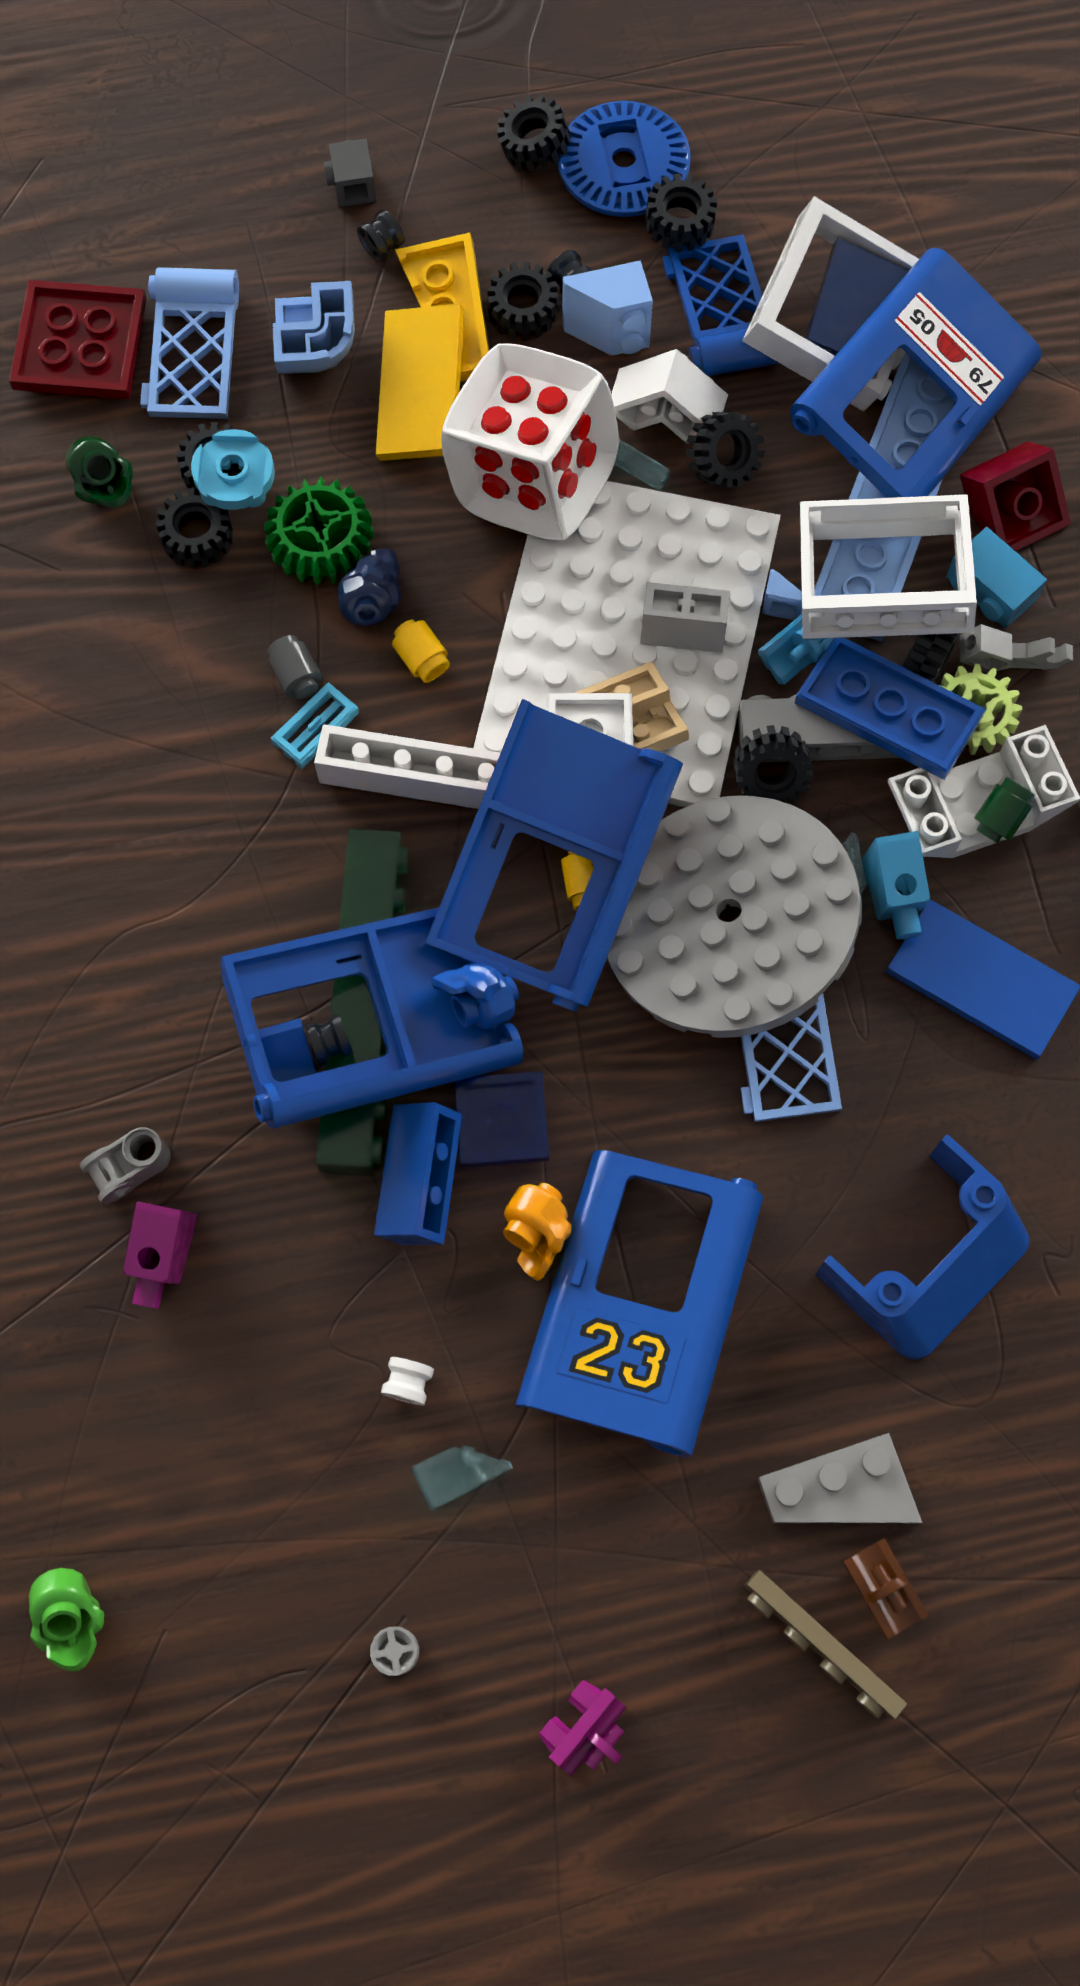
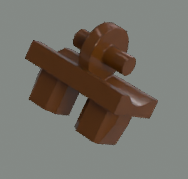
(885, 1589)

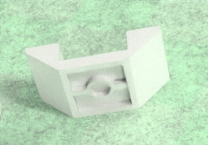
(946, 808)

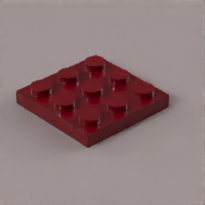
(78, 339)

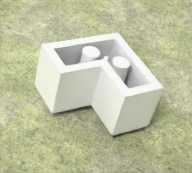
(666, 391)

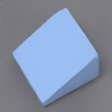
(782, 598)

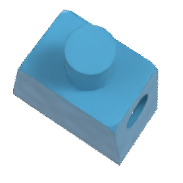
(897, 866)

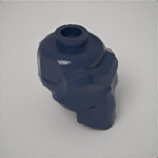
(370, 589)

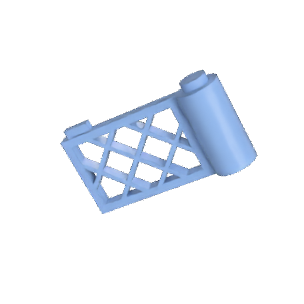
(189, 295)
(751, 1095)

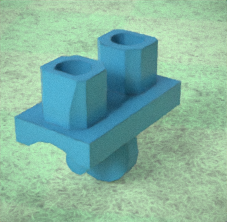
(790, 653)

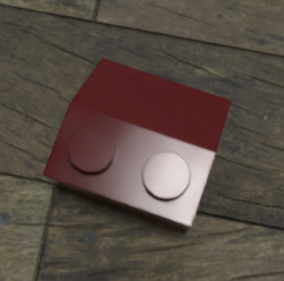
(1018, 495)

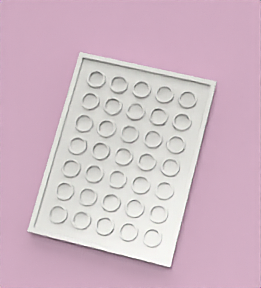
(582, 615)

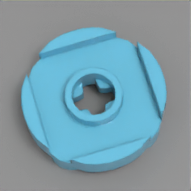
(236, 491)

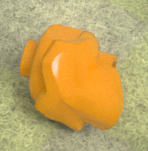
(536, 1227)

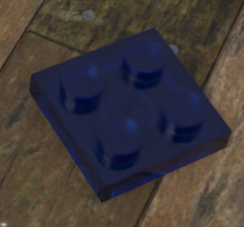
(502, 1119)

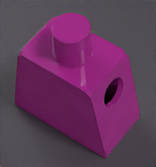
(159, 1230)

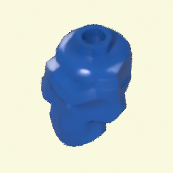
(480, 995)

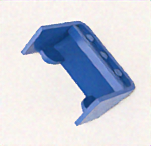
(922, 1316)

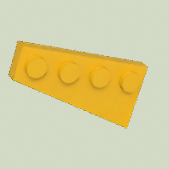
(445, 275)

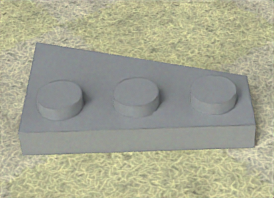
(843, 1486)

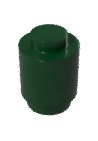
(1004, 810)

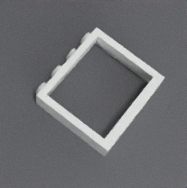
(787, 346)
(888, 612)

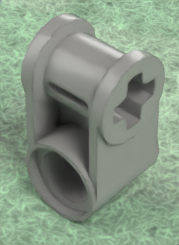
(123, 1166)

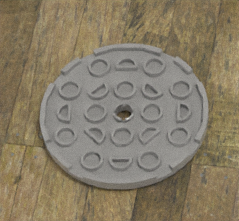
(772, 960)

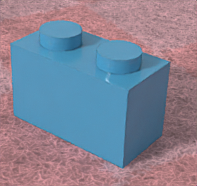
(1003, 579)

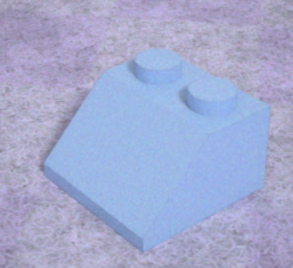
(609, 308)

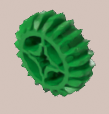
(338, 516)

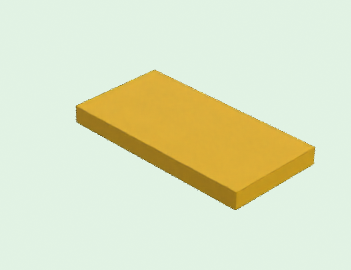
(418, 379)

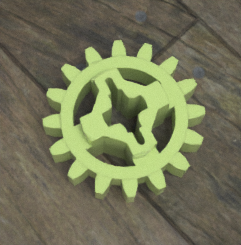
(991, 695)

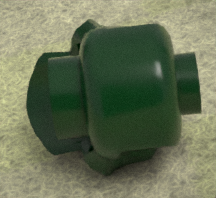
(99, 472)

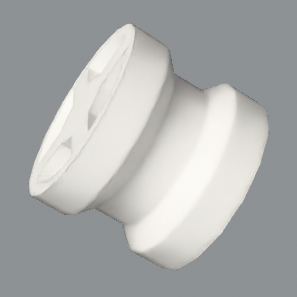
(407, 1381)

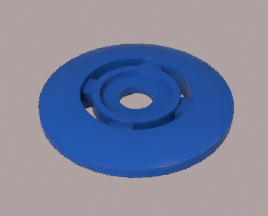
(629, 127)

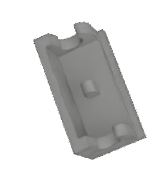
(685, 617)

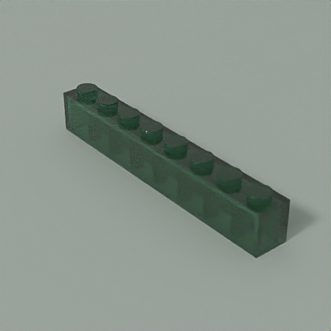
(370, 894)

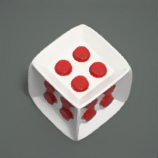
(531, 440)

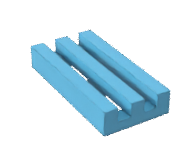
(291, 750)

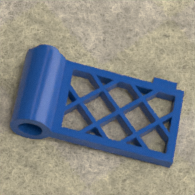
(721, 348)

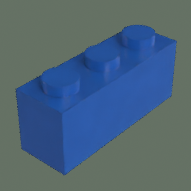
(418, 1174)

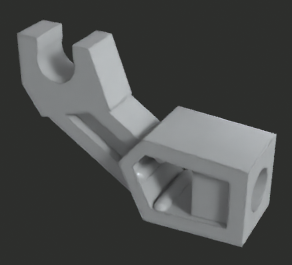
(995, 650)

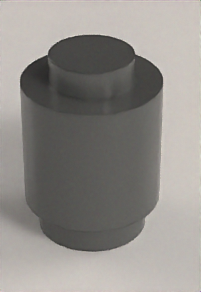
(294, 667)

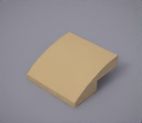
(654, 716)

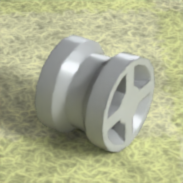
(387, 1651)

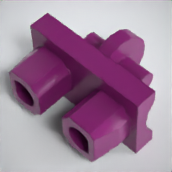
(592, 1734)

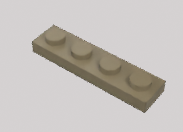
(838, 1660)

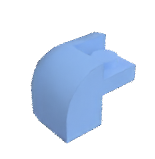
(314, 330)

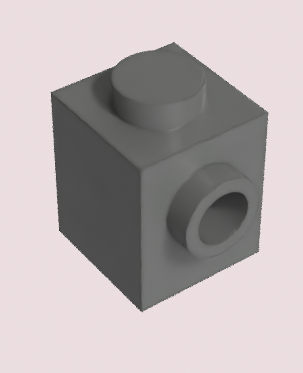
(351, 172)

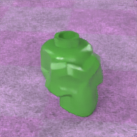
(64, 1618)

